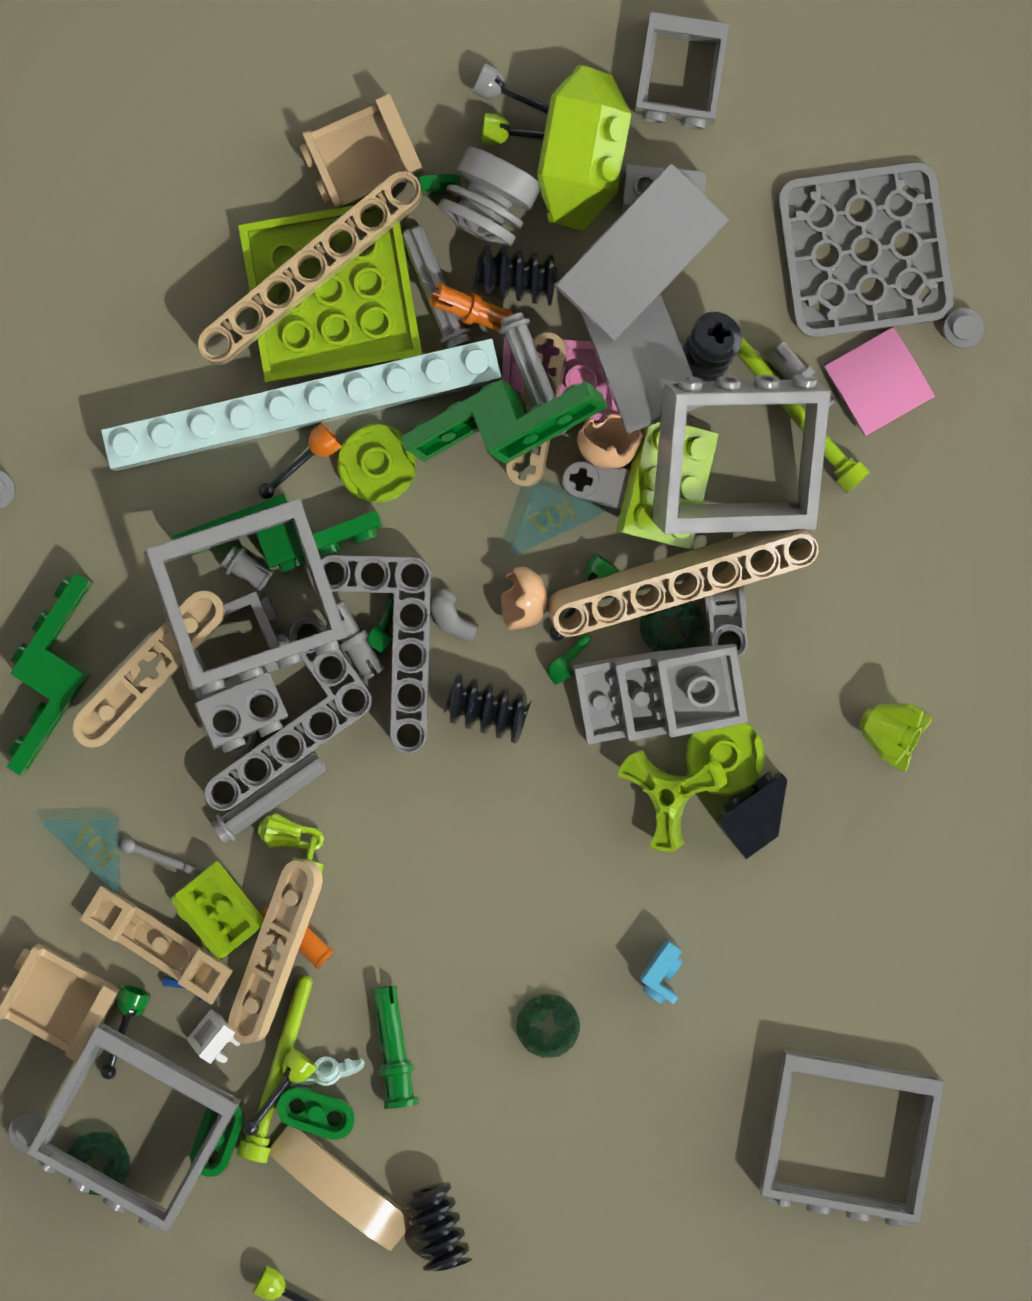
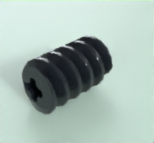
(515, 274)
(712, 345)
(487, 708)
(438, 1228)

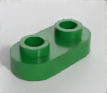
(314, 1114)
(225, 1145)

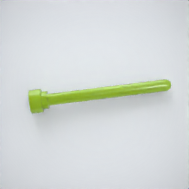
(847, 470)
(256, 1146)

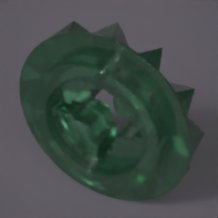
(690, 622)
(563, 1015)
(109, 1147)

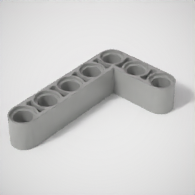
(402, 634)
(299, 728)

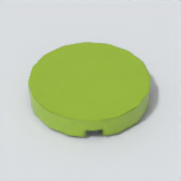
(376, 463)
(736, 749)

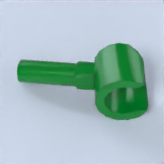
(378, 638)
(559, 669)

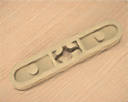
(120, 697)
(265, 976)

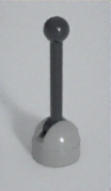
(492, 83)

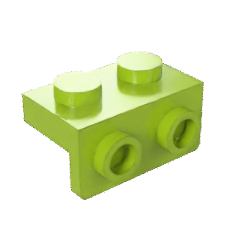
(217, 911)

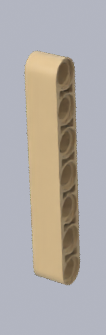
(318, 249)
(663, 573)

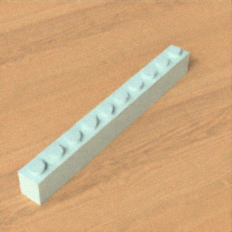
(301, 405)

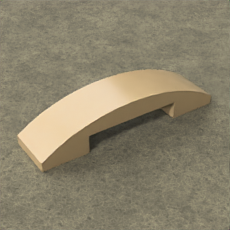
(157, 944)
(340, 1187)

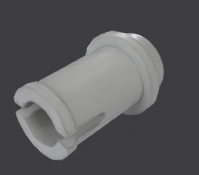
(247, 568)

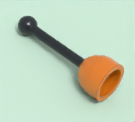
(321, 443)

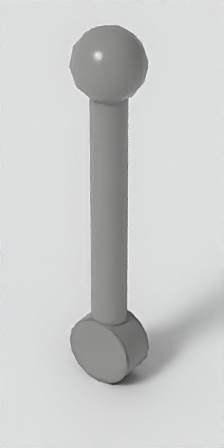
(128, 846)

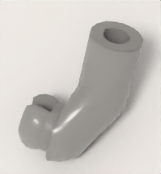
(447, 617)

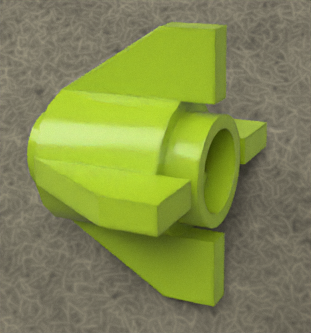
(894, 731)

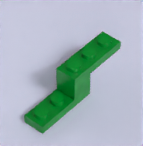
(504, 421)
(281, 542)
(48, 672)

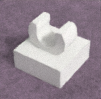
(211, 1037)

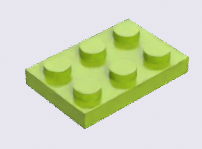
(638, 500)

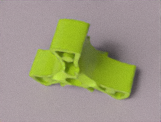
(670, 794)

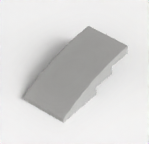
(641, 252)
(640, 364)
(661, 693)

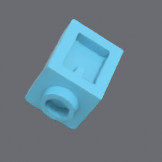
(662, 965)

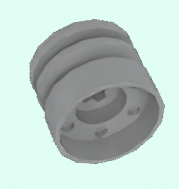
(489, 197)

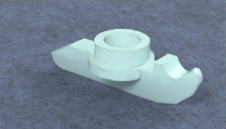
(330, 1071)

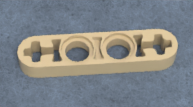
(556, 362)

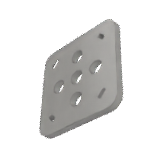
(831, 224)

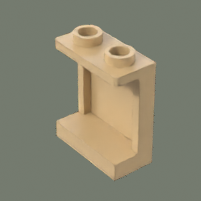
(360, 152)
(56, 1000)

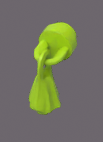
(281, 832)

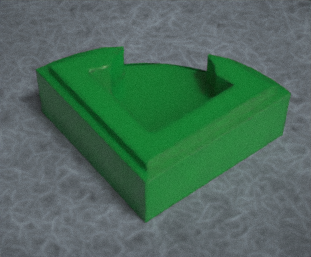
(438, 184)

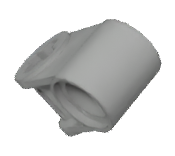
(605, 487)
(727, 617)

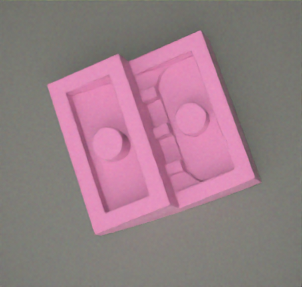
(879, 381)

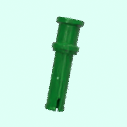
(395, 1067)

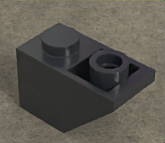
(756, 818)

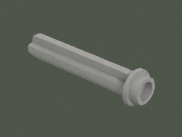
(430, 275)
(527, 358)
(268, 797)

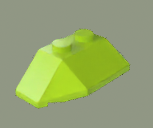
(583, 147)

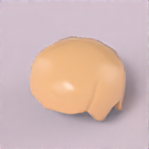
(607, 442)
(526, 601)

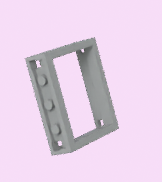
(739, 517)
(208, 538)
(87, 1178)
(856, 1206)

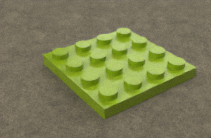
(352, 319)

